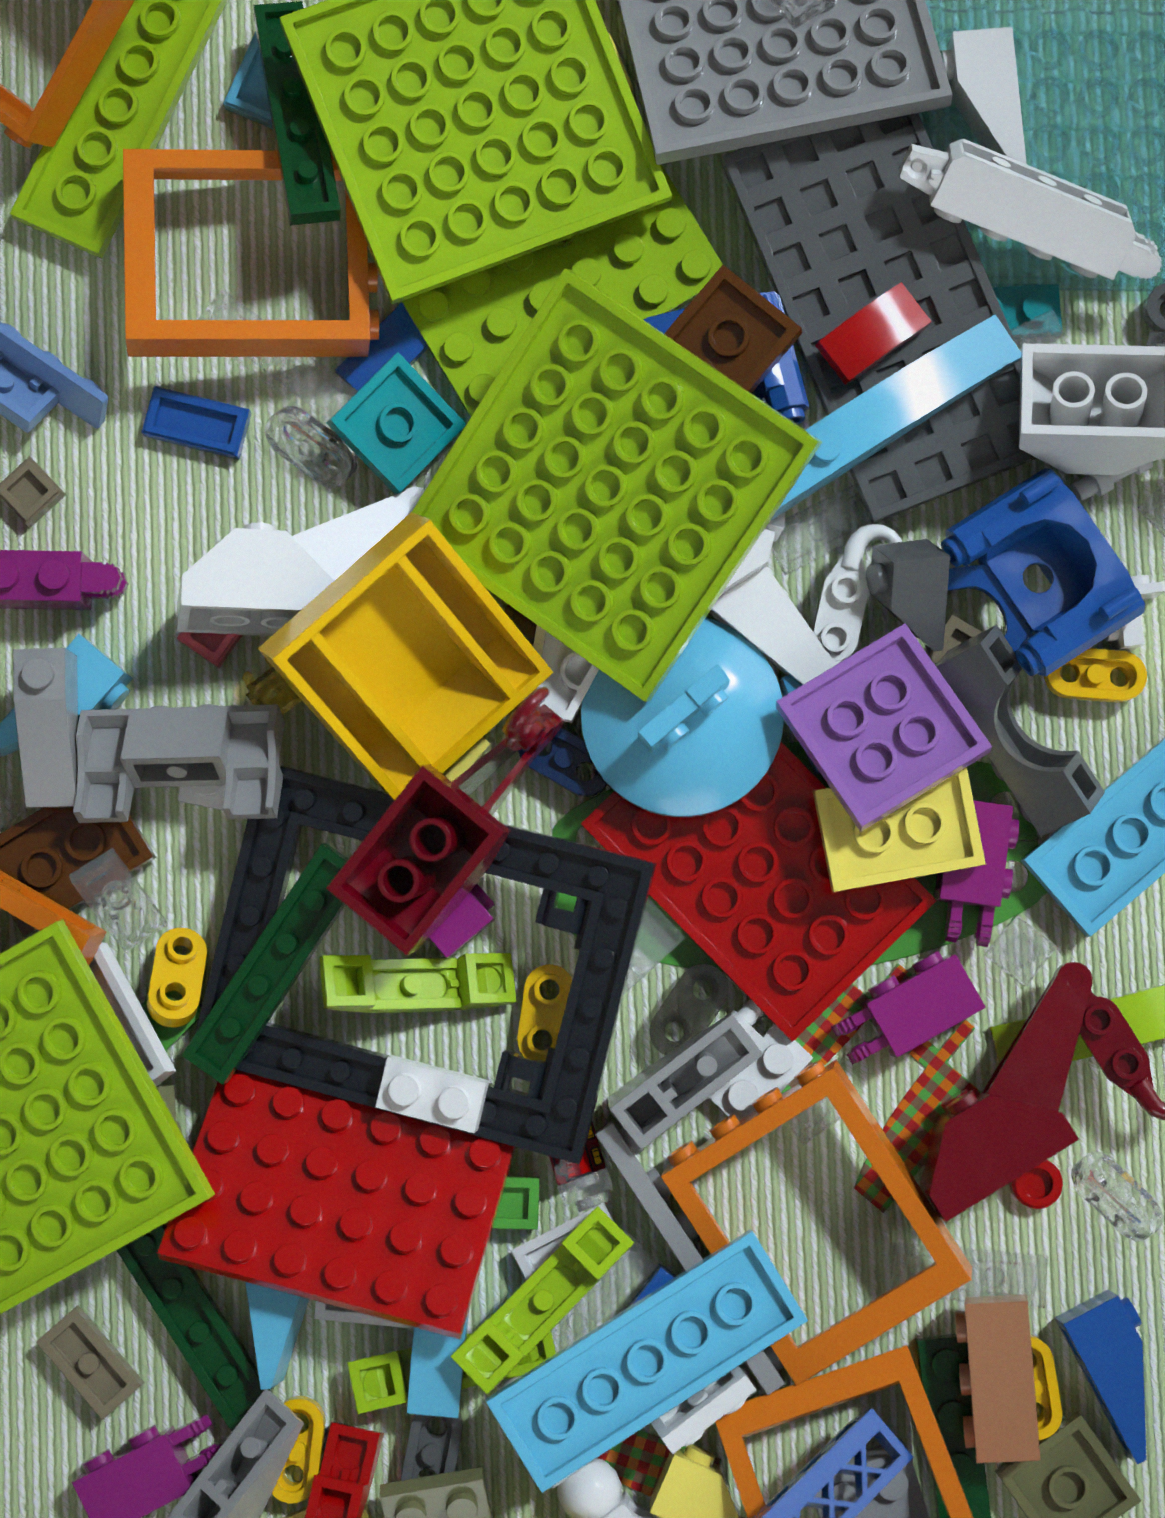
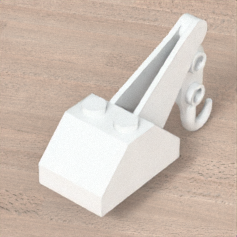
(1092, 406)
(266, 576)
(770, 621)

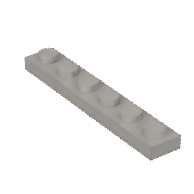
(674, 1228)

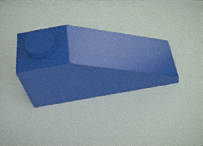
(1111, 1358)

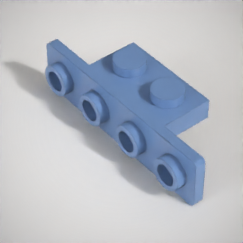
(37, 381)

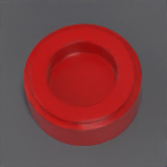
(1038, 1186)

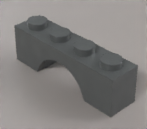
(1047, 782)

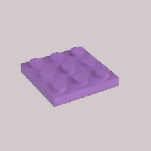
(883, 727)

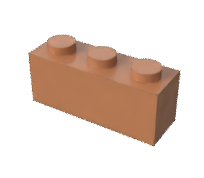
(999, 1378)

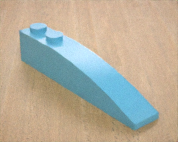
(902, 404)

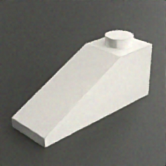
(986, 87)

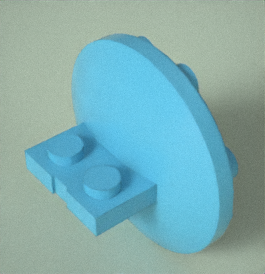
(701, 734)

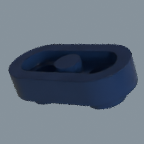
(561, 765)

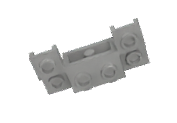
(179, 749)

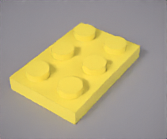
(920, 839)

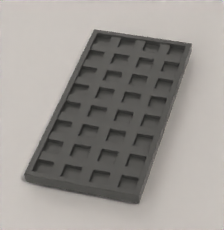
(839, 235)

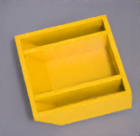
(406, 656)

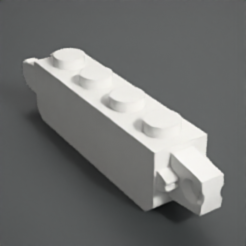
(1031, 208)

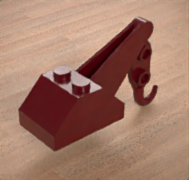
(437, 838)
(1016, 1118)

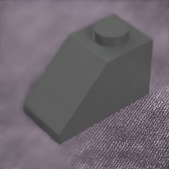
(912, 586)

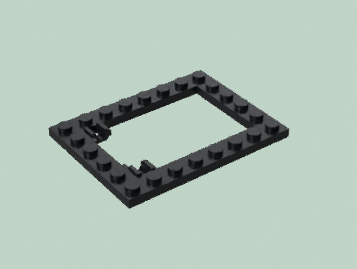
(606, 918)

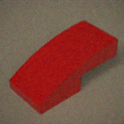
(873, 333)
(345, 1472)

